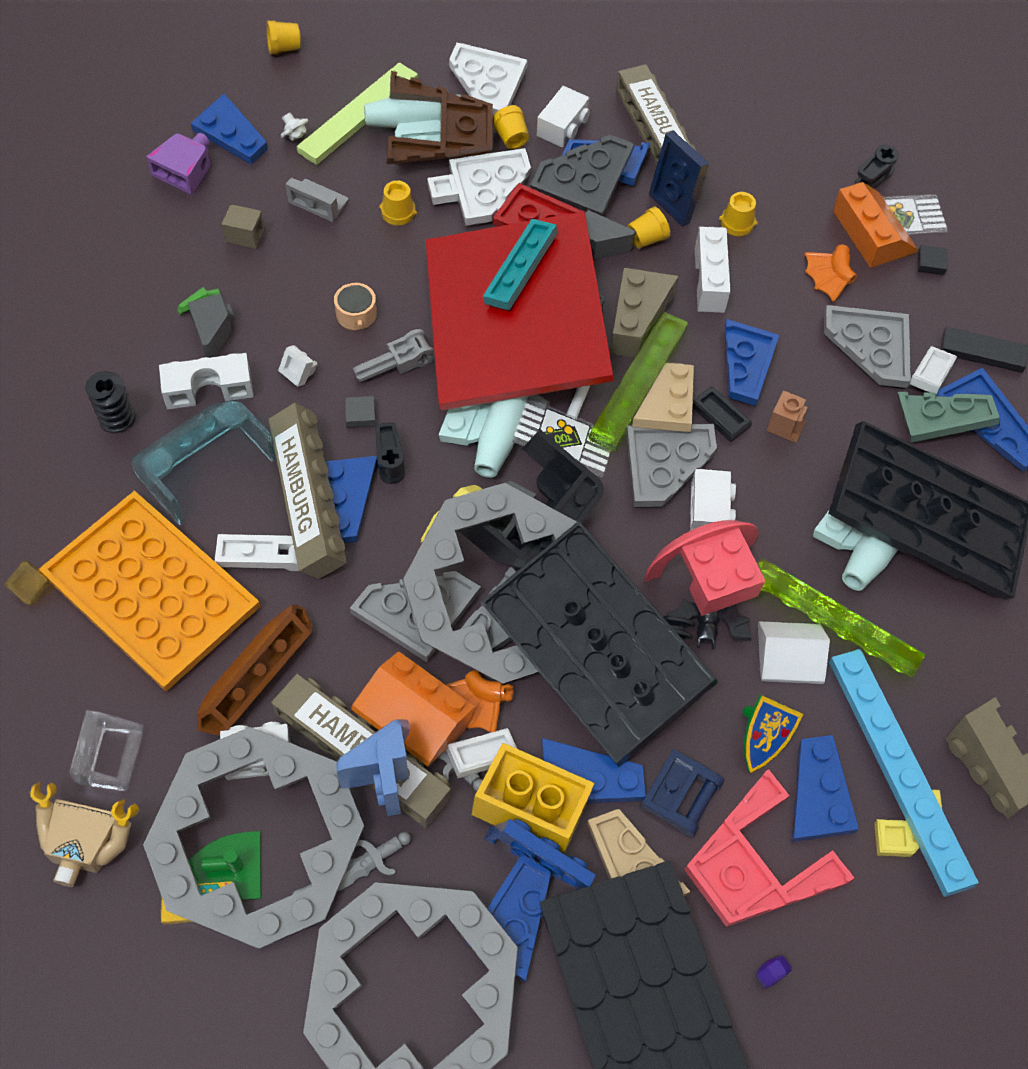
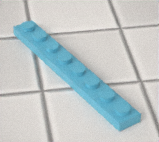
(903, 774)

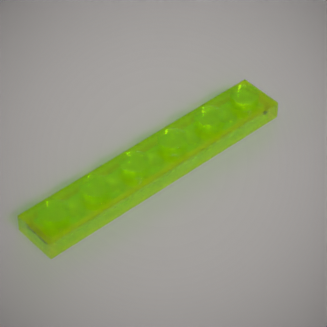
(637, 381)
(840, 619)

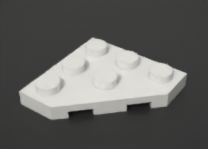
(488, 74)
(487, 182)

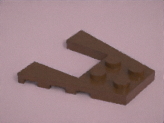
(463, 124)

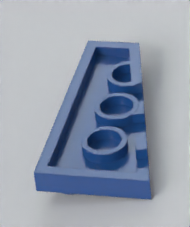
(1011, 434)

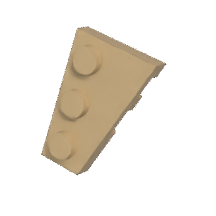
(669, 400)
(622, 846)

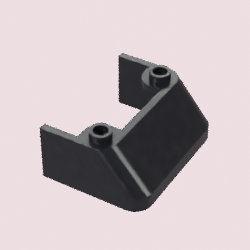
(563, 482)

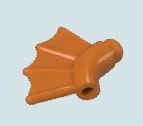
(830, 271)
(485, 697)

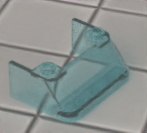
(169, 450)

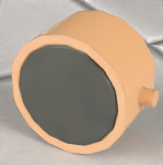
(355, 306)

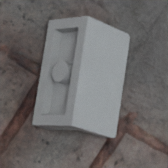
(315, 198)

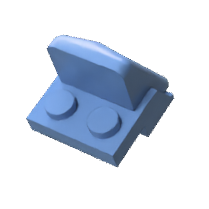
(379, 762)

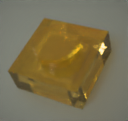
(27, 582)

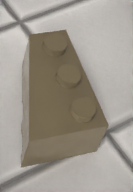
(639, 307)
(992, 757)

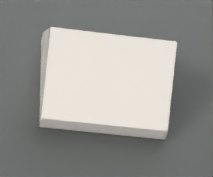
(793, 652)

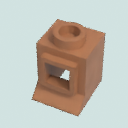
(788, 417)

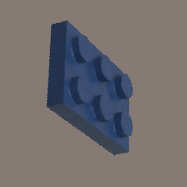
(678, 178)

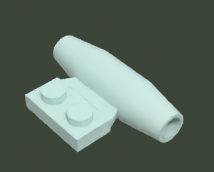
(409, 117)
(489, 425)
(869, 553)

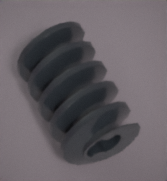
(110, 401)

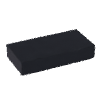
(722, 413)

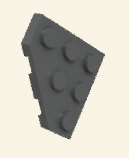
(585, 174)

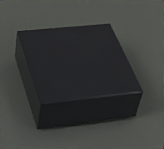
(932, 260)

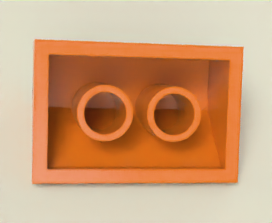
(872, 225)
(409, 692)

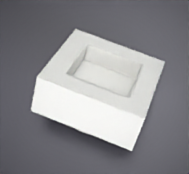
(443, 189)

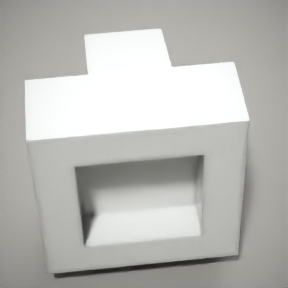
(296, 366)

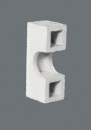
(713, 267)
(183, 379)

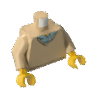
(79, 834)

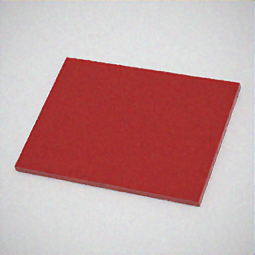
(541, 344)

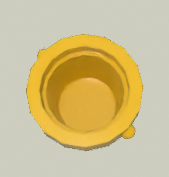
(282, 36)
(511, 126)
(397, 203)
(739, 214)
(650, 228)

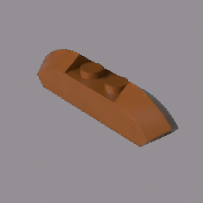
(253, 670)

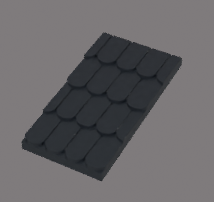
(932, 510)
(599, 643)
(640, 975)

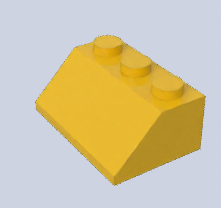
(534, 793)

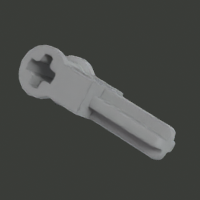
(402, 353)

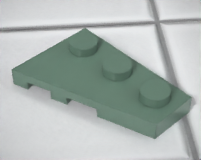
(941, 416)

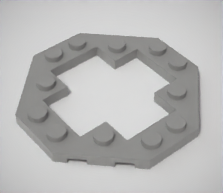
(442, 550)
(186, 807)
(422, 910)

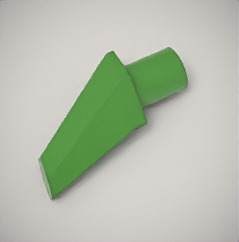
(201, 293)

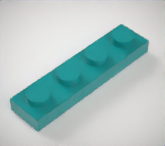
(520, 264)

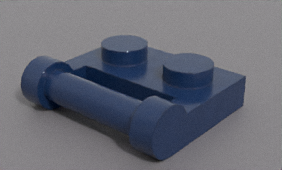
(673, 785)

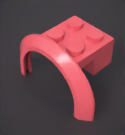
(718, 563)

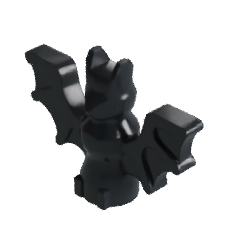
(707, 627)

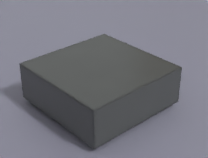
(360, 411)

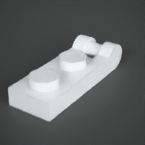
(255, 551)

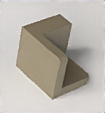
(243, 226)

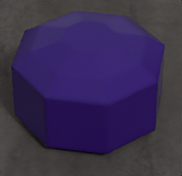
(773, 971)

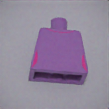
(181, 161)

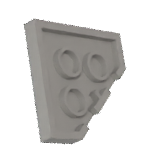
(873, 341)
(666, 460)
(389, 610)

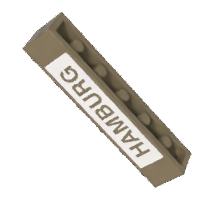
(648, 108)
(307, 491)
(337, 731)

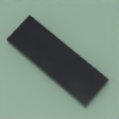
(985, 349)

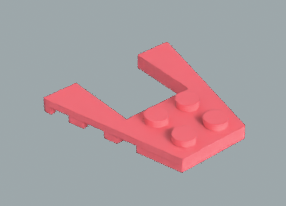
(737, 878)

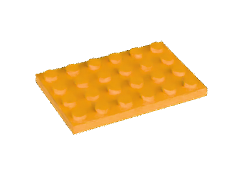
(150, 590)

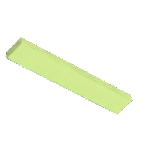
(349, 119)

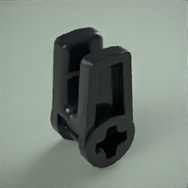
(878, 166)
(389, 453)

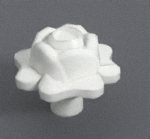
(294, 127)

